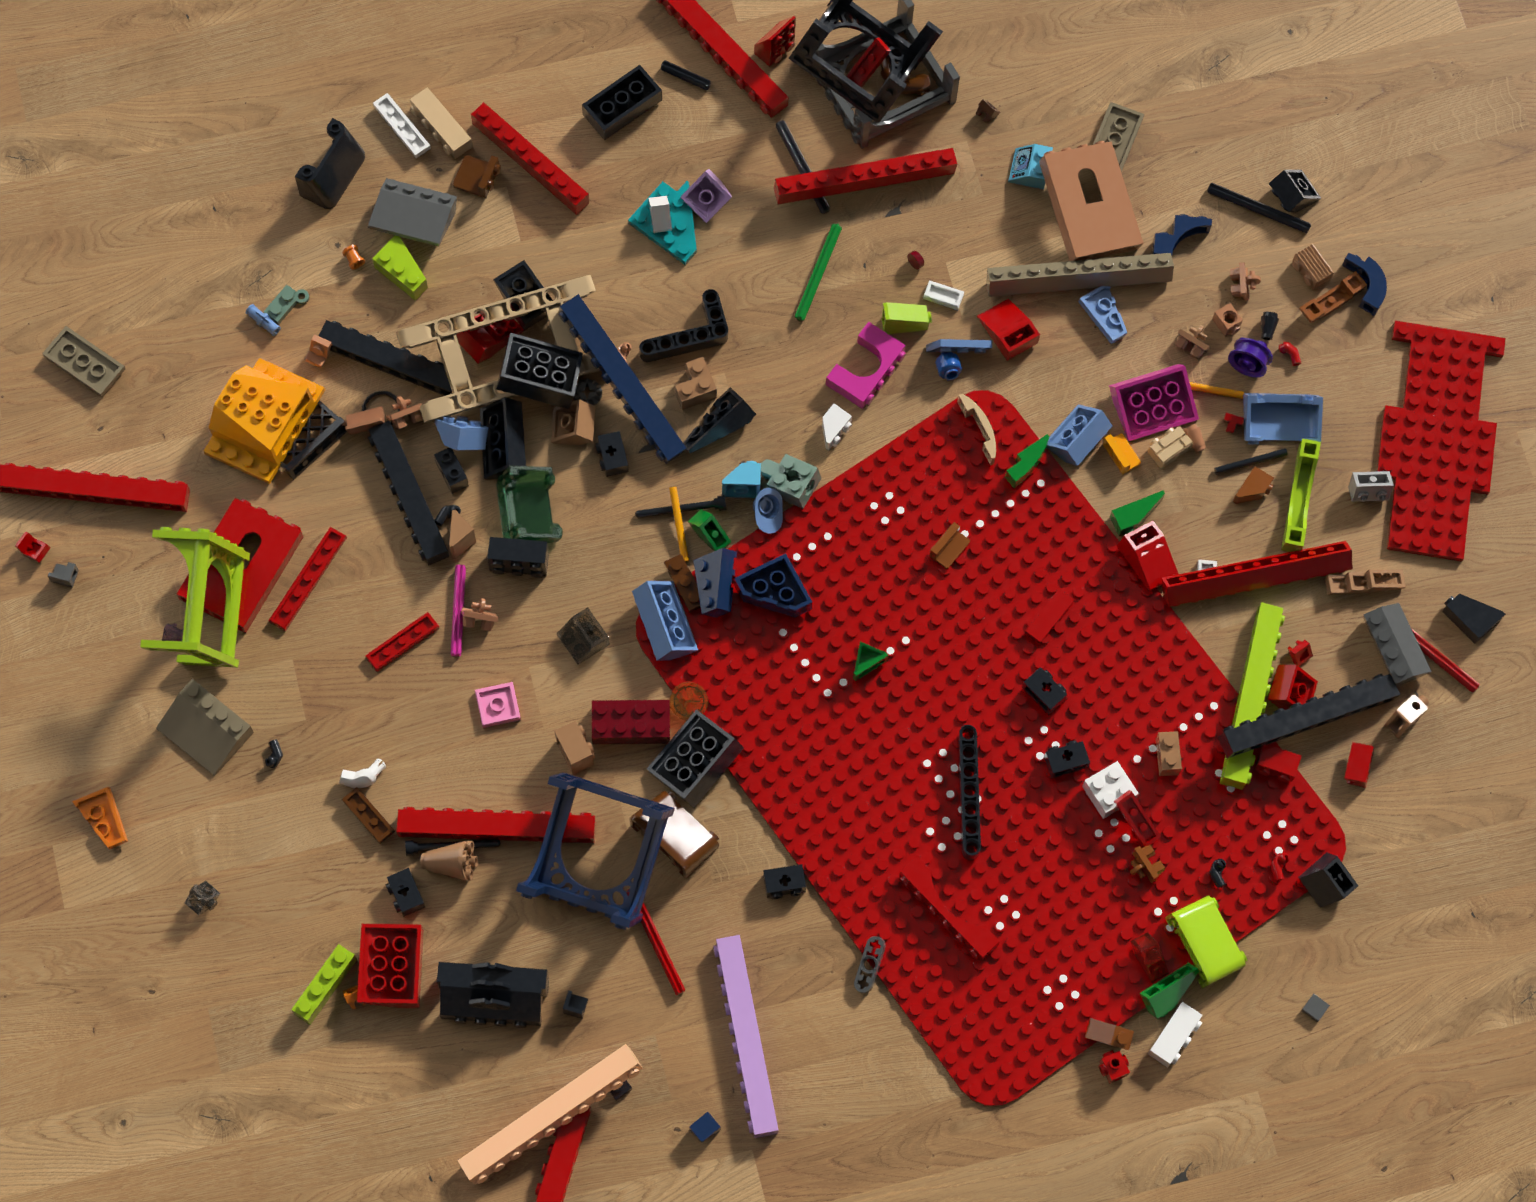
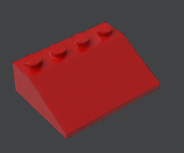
(390, 965)

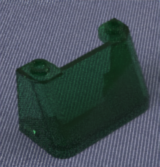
(526, 504)

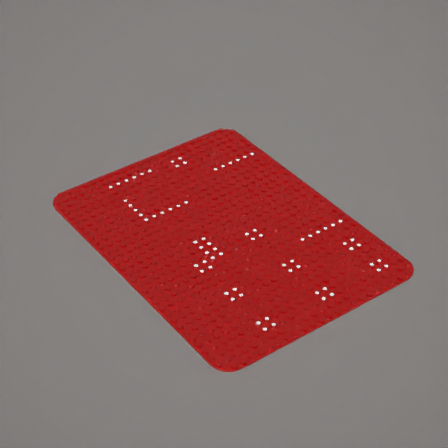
(871, 766)

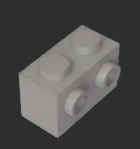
(1370, 486)

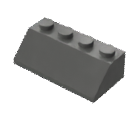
(1396, 643)

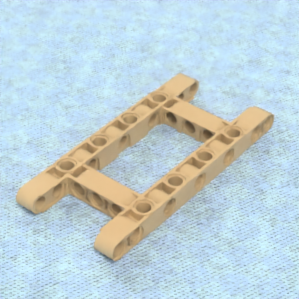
(493, 312)

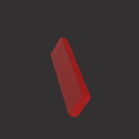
(402, 641)

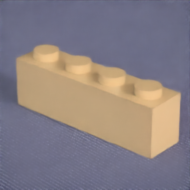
(441, 123)

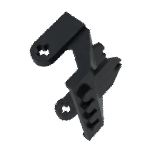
(491, 993)

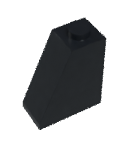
(1472, 616)

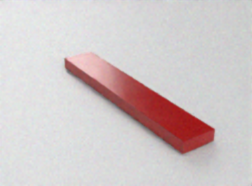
(307, 579)

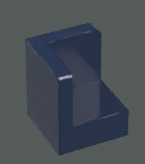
(705, 1127)

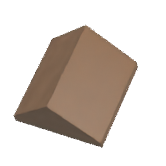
(461, 535)

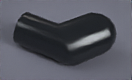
(446, 512)
(276, 755)
(1216, 872)

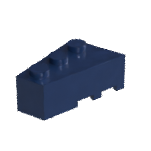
(714, 581)

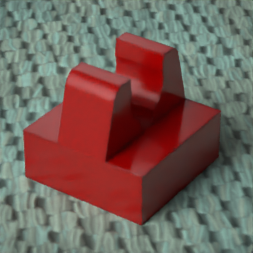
(1232, 421)
(1300, 652)

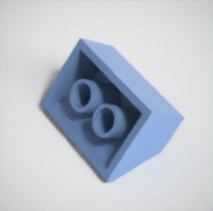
(1078, 434)

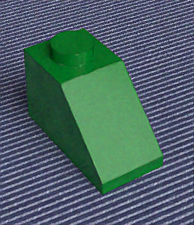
(709, 530)

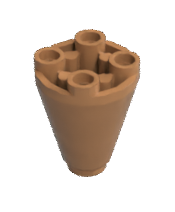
(452, 860)

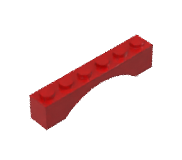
(976, 938)

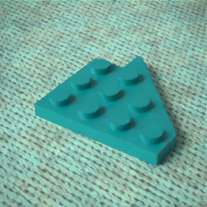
(679, 241)

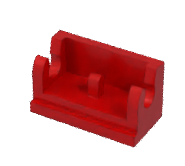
(1359, 764)

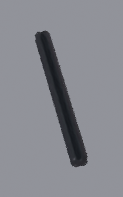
(799, 160)
(1259, 207)

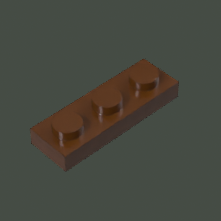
(683, 581)
(368, 815)

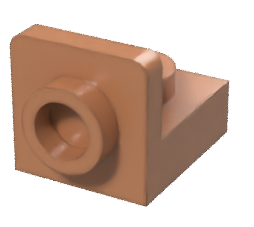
(318, 351)

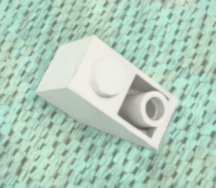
(834, 424)

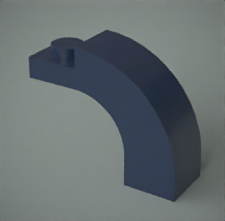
(1373, 277)

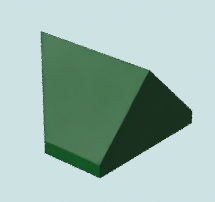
(868, 660)

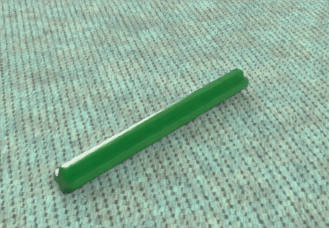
(818, 272)

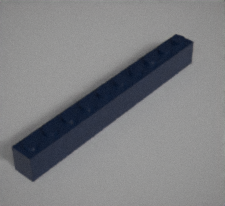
(622, 379)

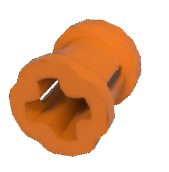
(353, 257)

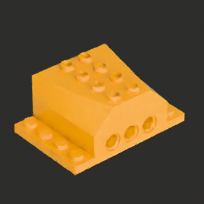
(260, 418)

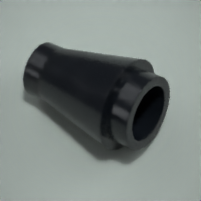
(1268, 324)

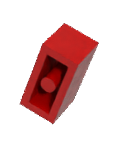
(1278, 763)

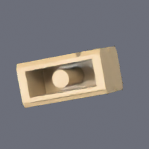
(1169, 447)

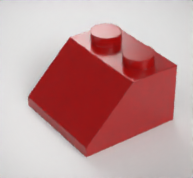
(1291, 686)

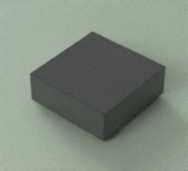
(1315, 1007)

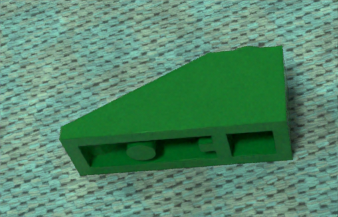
(1134, 514)
(1167, 992)

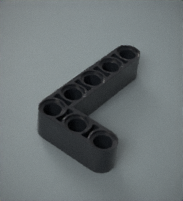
(690, 335)

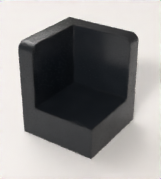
(575, 1005)

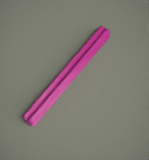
(458, 603)

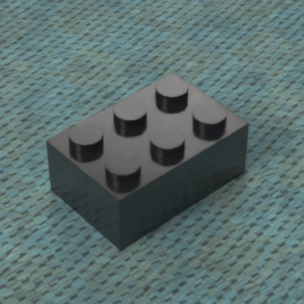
(518, 556)

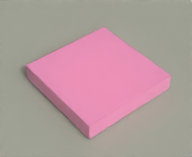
(497, 704)

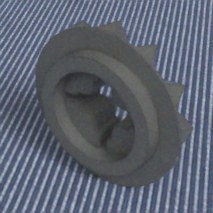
(594, 397)

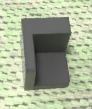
(64, 574)

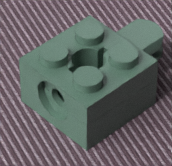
(784, 479)

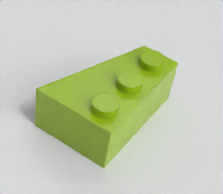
(400, 268)

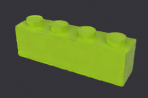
(324, 984)

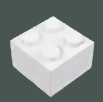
(1108, 786)

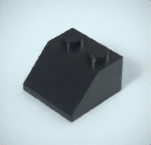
(1294, 190)

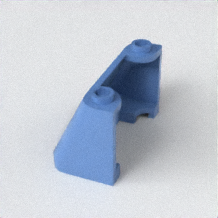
(1282, 417)

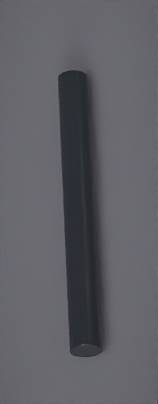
(1250, 461)

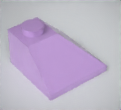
(707, 195)

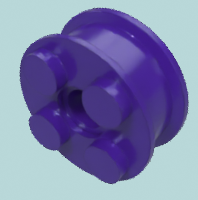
(1250, 357)

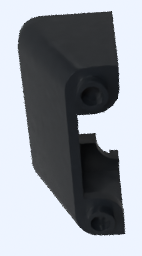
(335, 172)

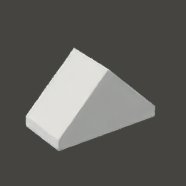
(660, 214)

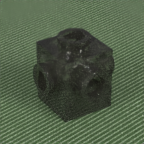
(202, 898)

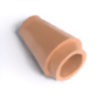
(1195, 435)

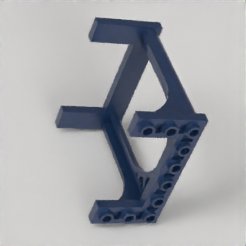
(540, 878)

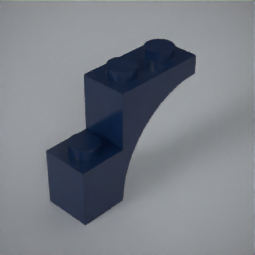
(1182, 228)

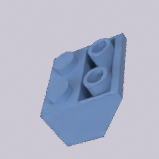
(462, 433)

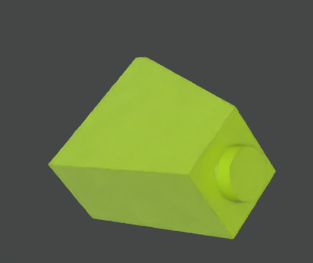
(904, 318)

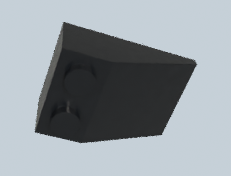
(518, 281)

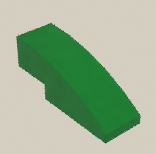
(1026, 462)

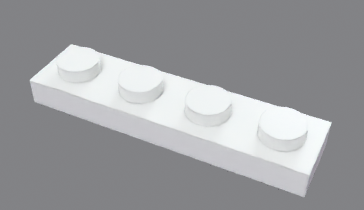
(401, 125)

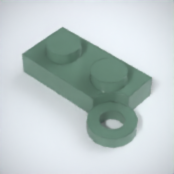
(284, 303)

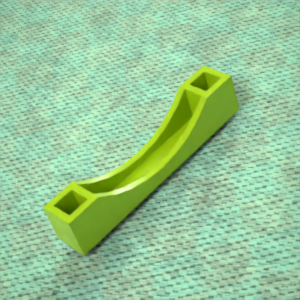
(1300, 495)

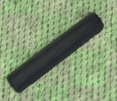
(685, 75)

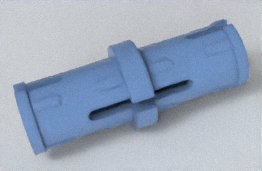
(263, 320)

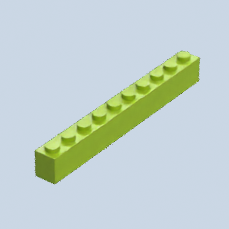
(1254, 687)

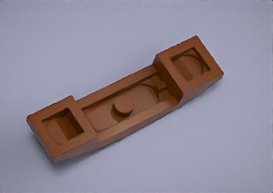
(1334, 298)

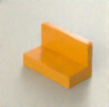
(1121, 452)

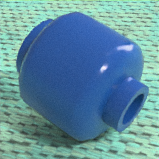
(948, 366)

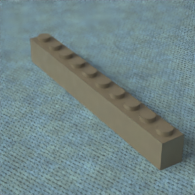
(1079, 274)

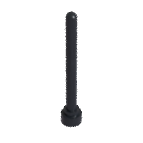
(717, 503)
(413, 847)

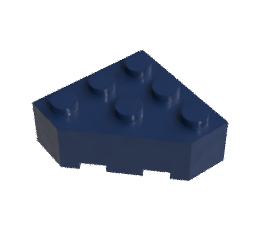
(774, 588)

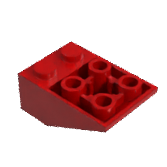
(776, 41)
(1009, 328)
(487, 341)
(1148, 554)

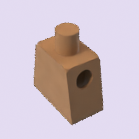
(1407, 715)

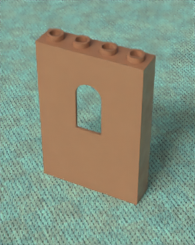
(1096, 227)

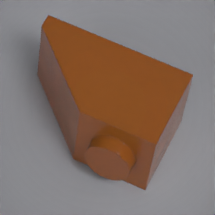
(1255, 486)
(1109, 1034)

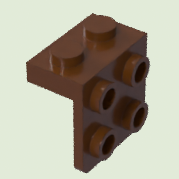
(477, 175)

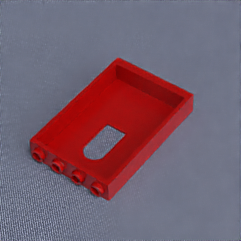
(259, 578)

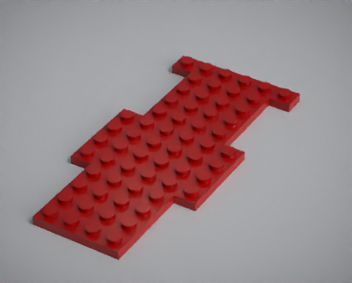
(1436, 441)

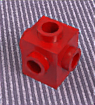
(1114, 1073)

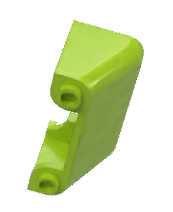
(1207, 940)

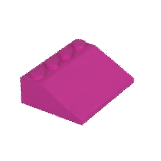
(1154, 402)

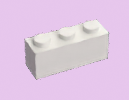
(1176, 1035)

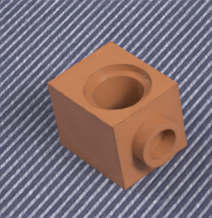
(1230, 313)

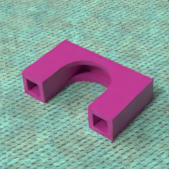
(861, 389)

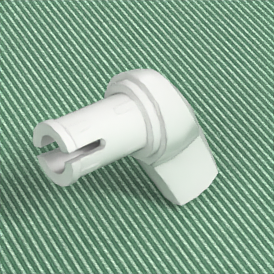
(362, 778)

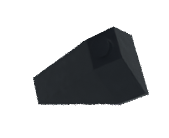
(728, 416)

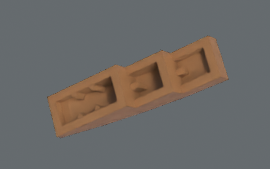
(1365, 582)

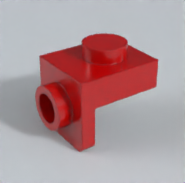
(32, 547)

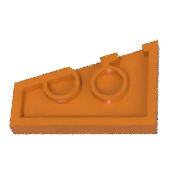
(102, 814)

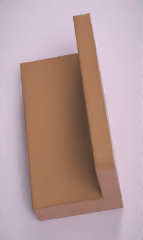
(364, 420)

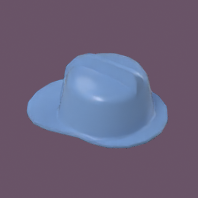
(768, 510)

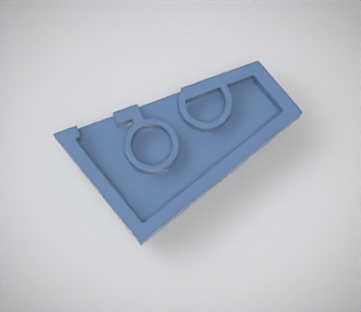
(1103, 311)
(960, 346)

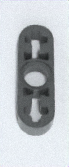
(868, 948)

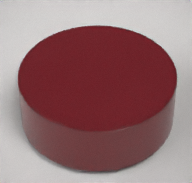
(915, 259)

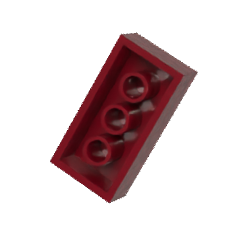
(630, 721)

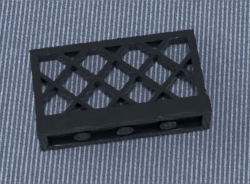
(314, 446)

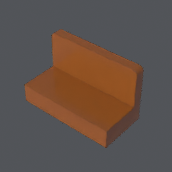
(949, 546)

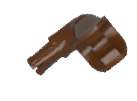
(917, 85)

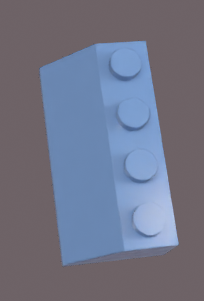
(664, 620)

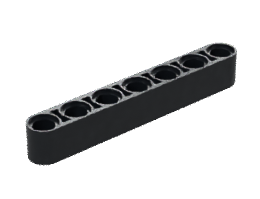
(969, 783)

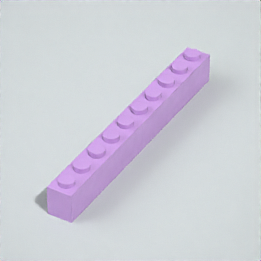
(746, 1035)

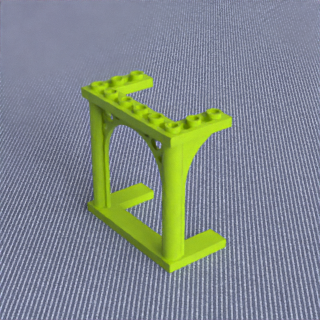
(200, 551)

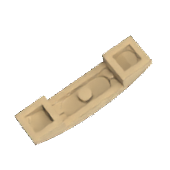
(970, 408)

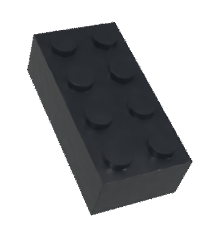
(622, 102)

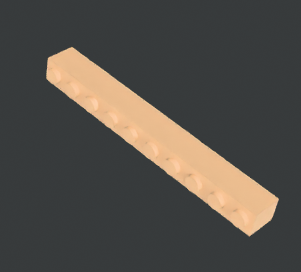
(550, 1114)

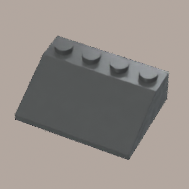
(413, 212)

